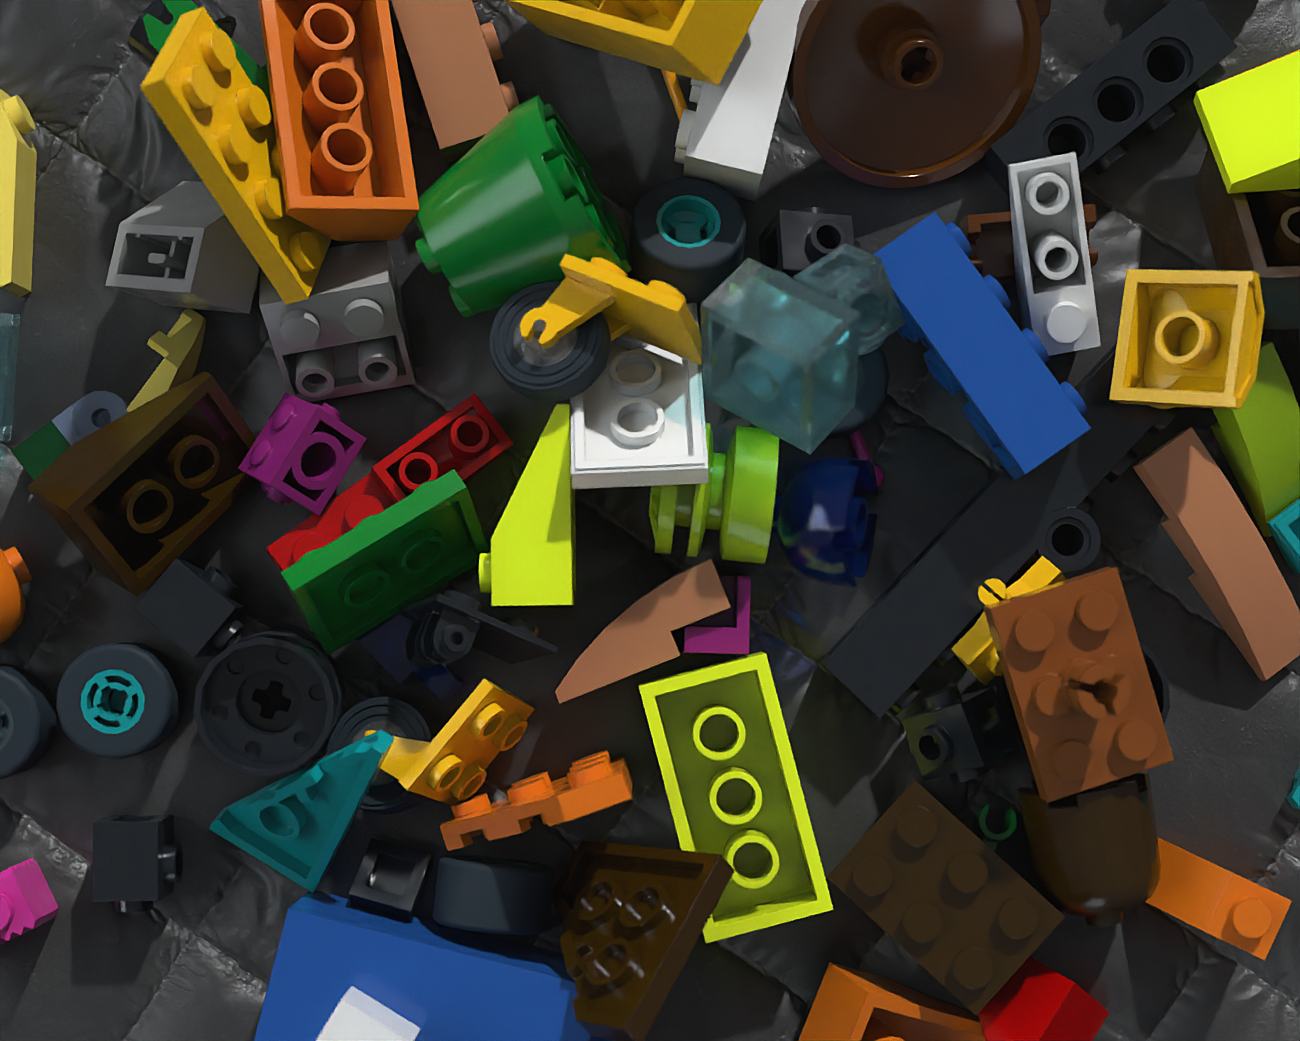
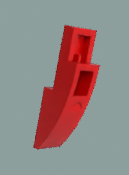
(459, 440)

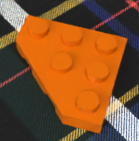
(589, 787)

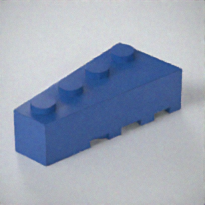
(980, 348)

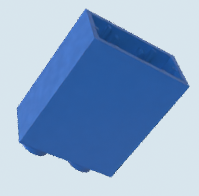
(431, 974)

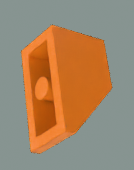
(1218, 901)

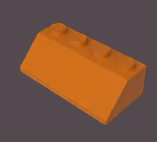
(339, 117)

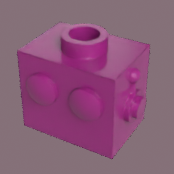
(302, 453)

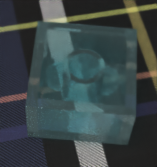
(779, 354)

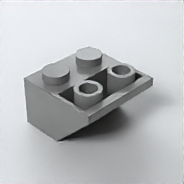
(184, 254)
(347, 332)

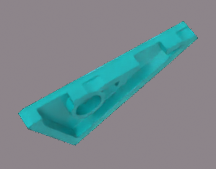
(306, 815)

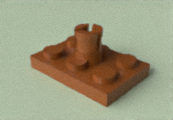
(1078, 683)

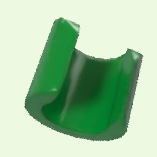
(988, 837)

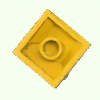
(1188, 338)

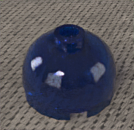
(827, 520)

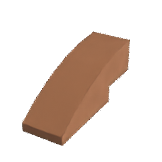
(645, 630)

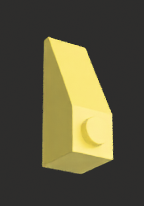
(17, 195)

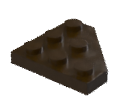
(631, 928)

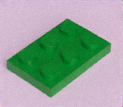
(387, 562)

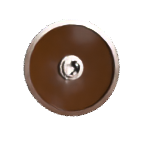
(911, 84)

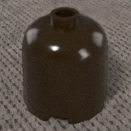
(1094, 848)

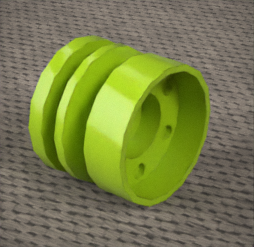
(733, 501)

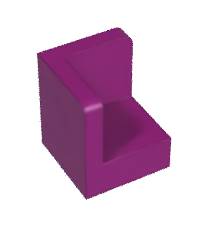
(727, 629)

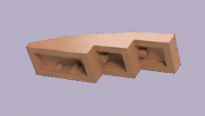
(1225, 551)

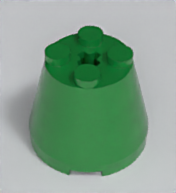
(515, 212)

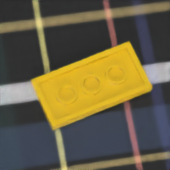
(232, 145)

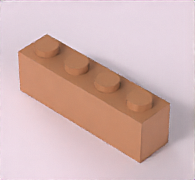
(455, 70)

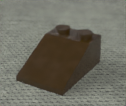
(149, 481)

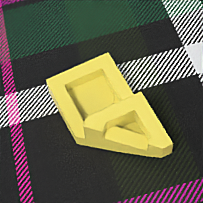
(181, 355)

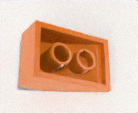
(873, 1008)

